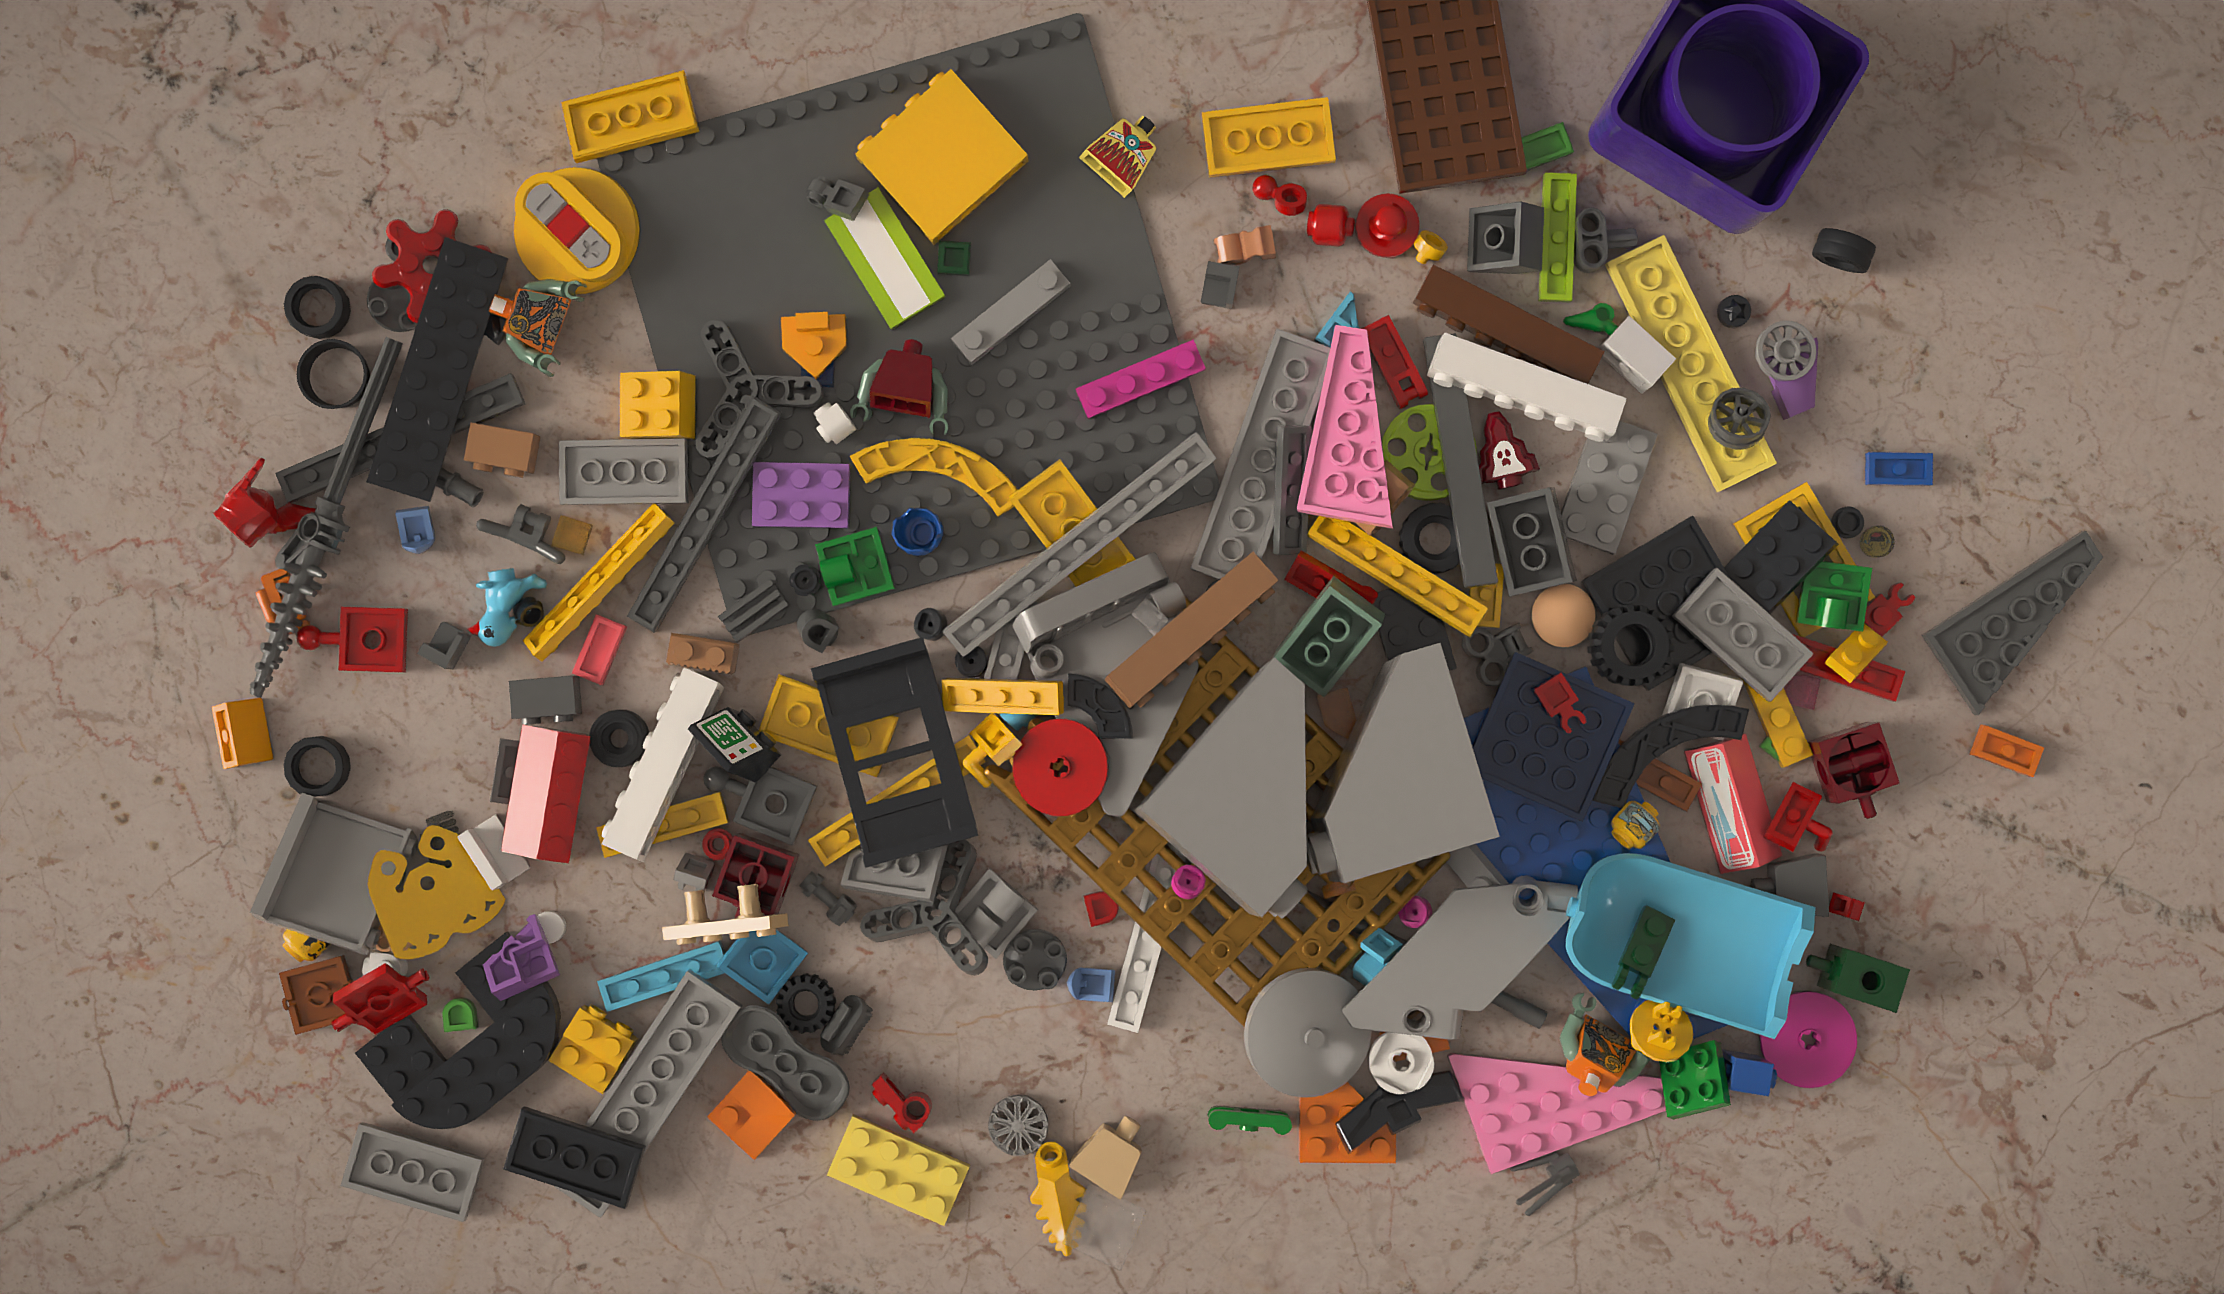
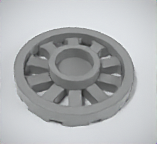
(1785, 351)
(1018, 1125)

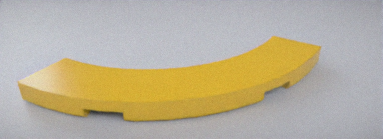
(939, 458)

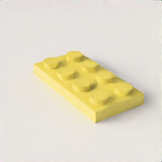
(898, 1170)

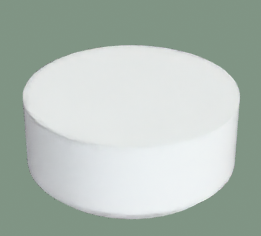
(553, 925)

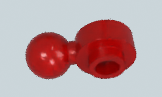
(1289, 198)

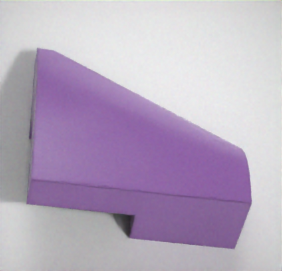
(1795, 395)
(521, 962)

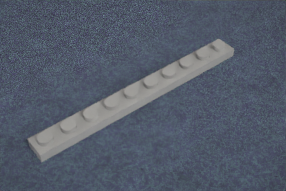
(1079, 544)

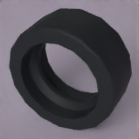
(298, 291)
(292, 770)

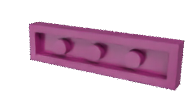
(1140, 379)

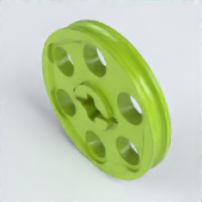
(1412, 457)

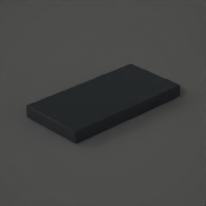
(574, 1157)

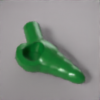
(1595, 320)

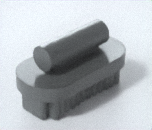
(845, 1025)

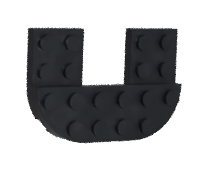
(469, 1083)

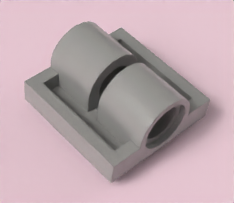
(994, 912)

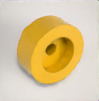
(1429, 247)

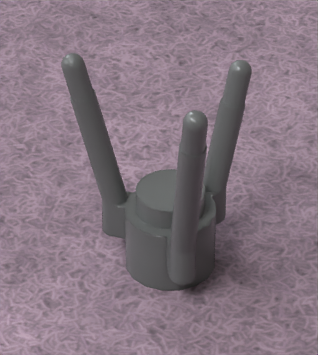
(1561, 1172)

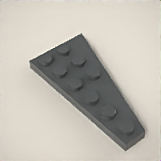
(2000, 627)

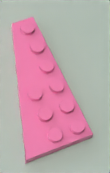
(1345, 454)

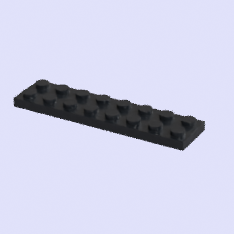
(437, 370)

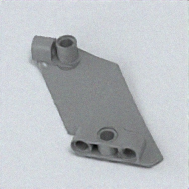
(1461, 958)

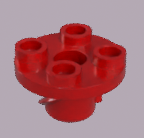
(1387, 225)

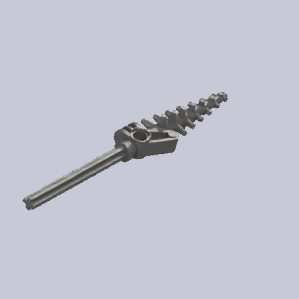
(320, 529)

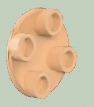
(1563, 615)

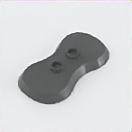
(806, 1080)

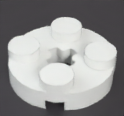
(1407, 1078)

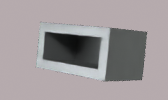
(544, 698)

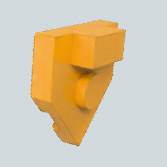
(814, 339)

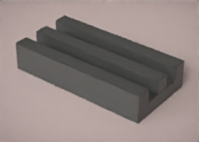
(731, 626)

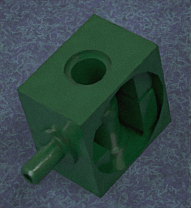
(1843, 975)

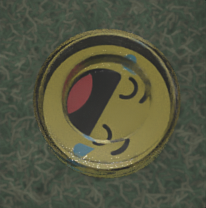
(1877, 541)

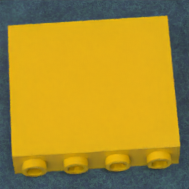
(941, 155)

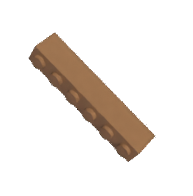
(1191, 630)

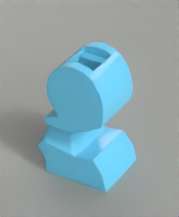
(1379, 950)

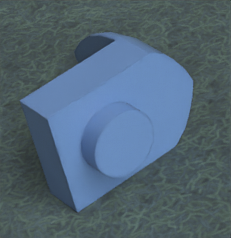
(415, 529)
(1092, 984)

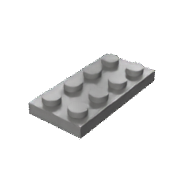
(623, 471)
(1606, 487)
(1742, 634)
(412, 1171)

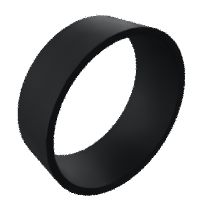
(305, 365)

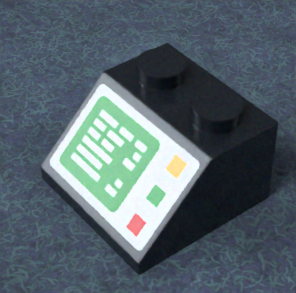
(736, 743)

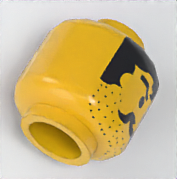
(303, 946)

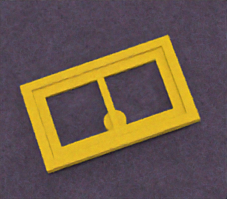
(1806, 499)

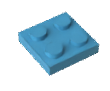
(762, 963)

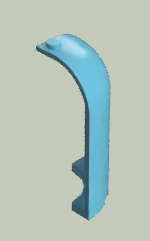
(1723, 954)

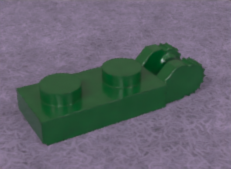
(1643, 949)

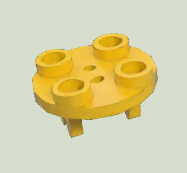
(1657, 1043)

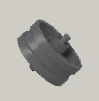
(1739, 418)

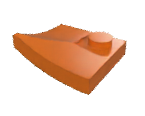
(752, 1114)

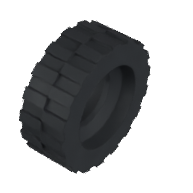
(1411, 544)

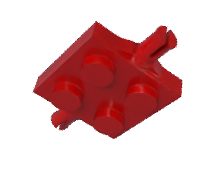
(380, 999)

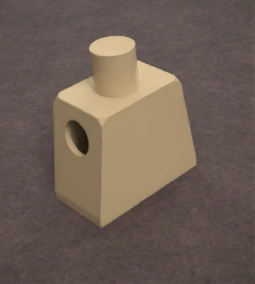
(1109, 1156)

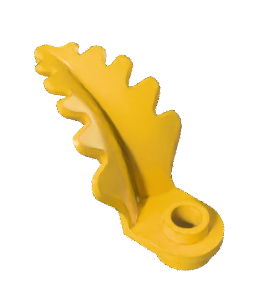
(1055, 1193)

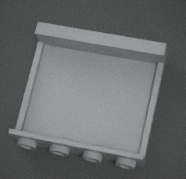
(323, 875)

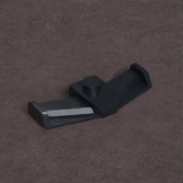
(1395, 1110)

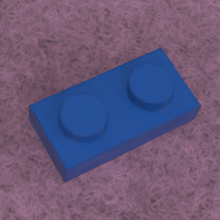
(1899, 469)

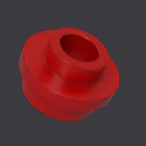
(708, 843)

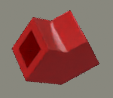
(1846, 906)

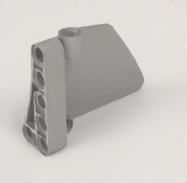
(1091, 635)

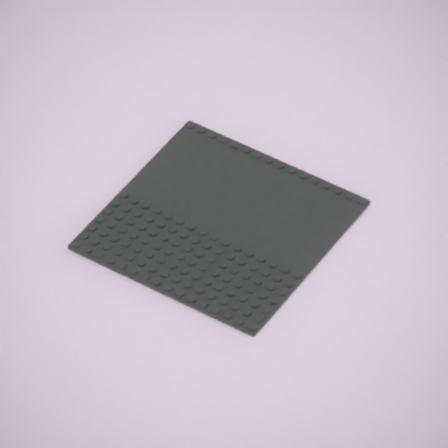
(743, 246)

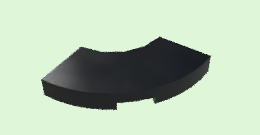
(1101, 705)

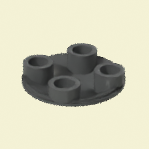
(389, 307)
(1035, 960)

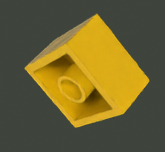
(657, 405)

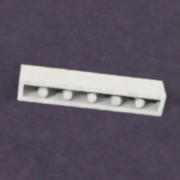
(1526, 387)
(661, 766)

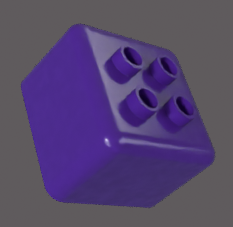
(1729, 104)

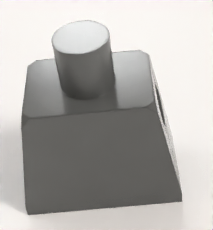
(1798, 880)

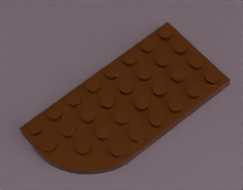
(1446, 92)

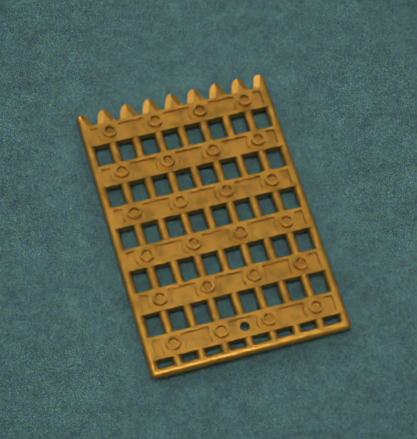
(1240, 928)

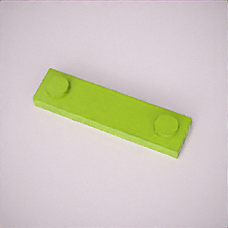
(1558, 237)

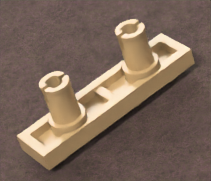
(749, 919)

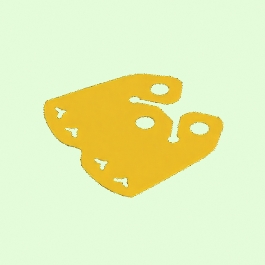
(437, 911)

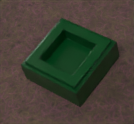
(954, 258)

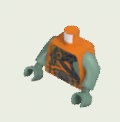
(536, 319)
(1597, 1052)

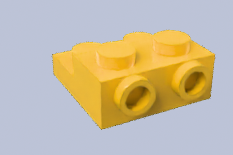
(593, 1047)

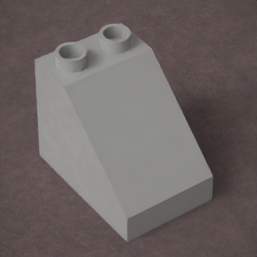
(1403, 779)
(1242, 796)

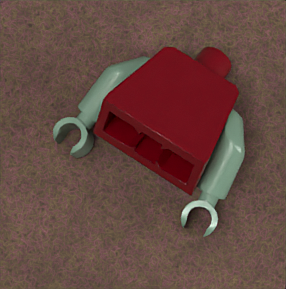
(904, 384)

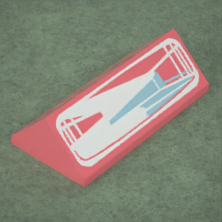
(1732, 804)

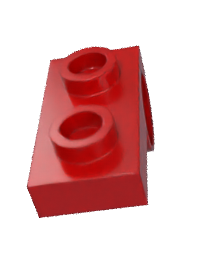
(888, 1093)

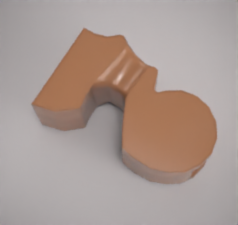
(1243, 246)

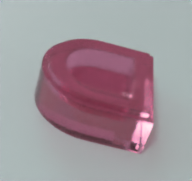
(1802, 691)

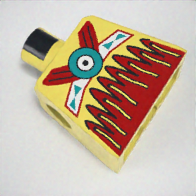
(1122, 154)

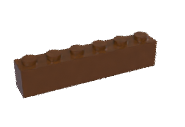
(1505, 326)

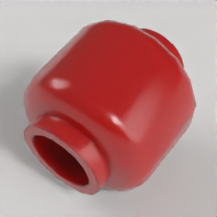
(1330, 225)

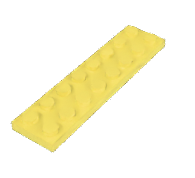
(1667, 309)

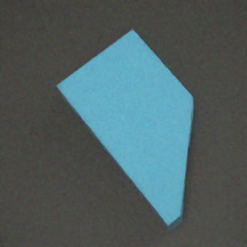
(1343, 316)

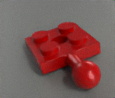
(354, 627)

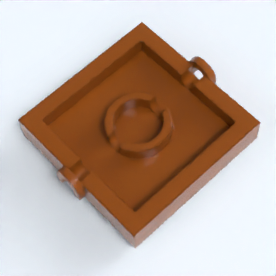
(311, 992)

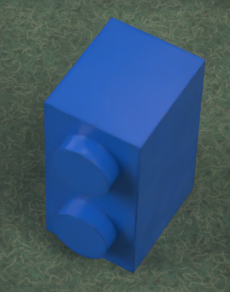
(1749, 1073)

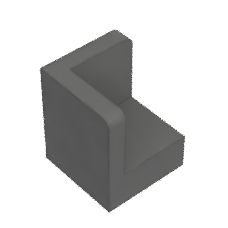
(1219, 285)
(445, 646)

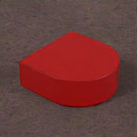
(1100, 908)

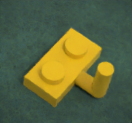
(994, 741)

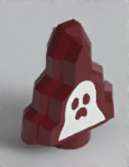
(1504, 456)

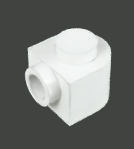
(834, 423)
(378, 958)

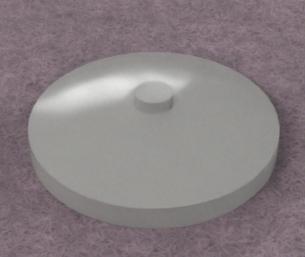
(1301, 1035)

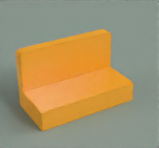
(242, 732)

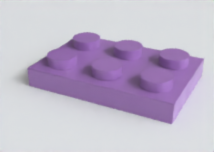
(801, 495)

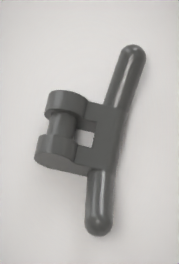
(515, 532)

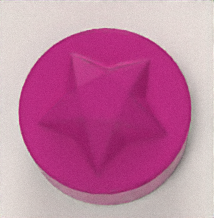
(1188, 882)
(1416, 912)

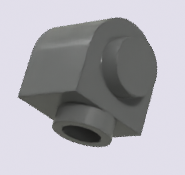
(817, 629)

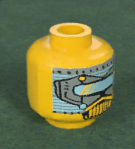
(1635, 824)

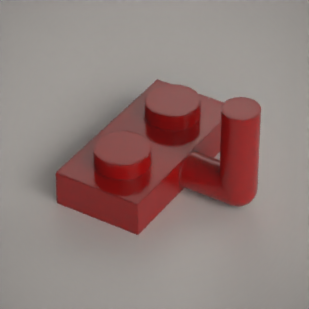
(1795, 817)

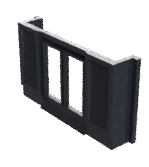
(876, 688)

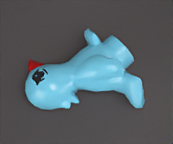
(501, 596)

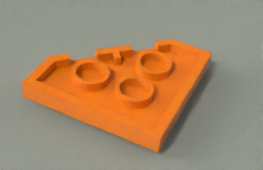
(1319, 1136)

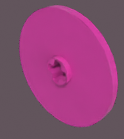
(1833, 1047)

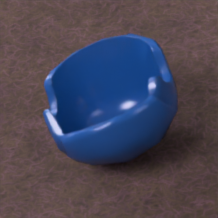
(918, 531)

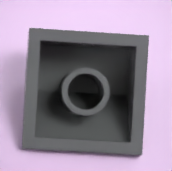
(1505, 238)

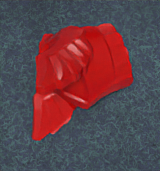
(252, 511)

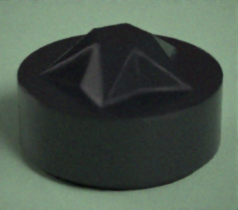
(1734, 311)
(930, 624)
(972, 664)

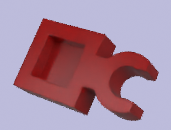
(1883, 612)
(1557, 698)

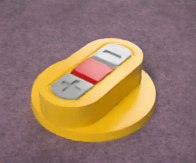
(575, 227)

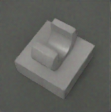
(694, 872)

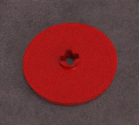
(1081, 753)

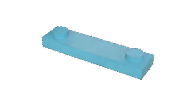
(659, 976)

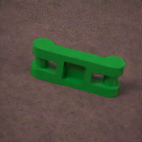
(1249, 1118)

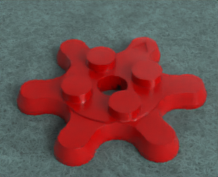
(413, 250)

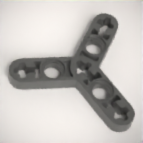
(743, 376)
(938, 925)

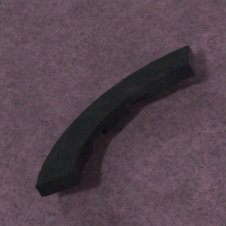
(1659, 737)

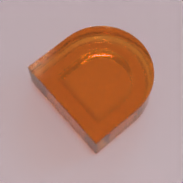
(1336, 888)

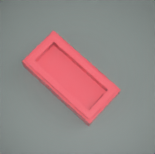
(599, 649)

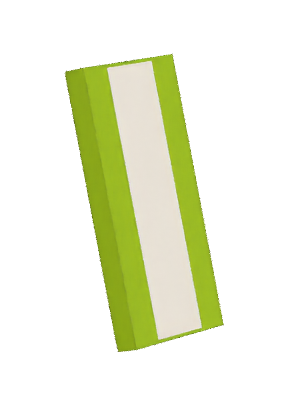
(886, 260)

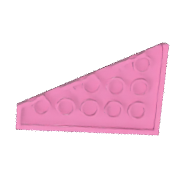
(1537, 1108)

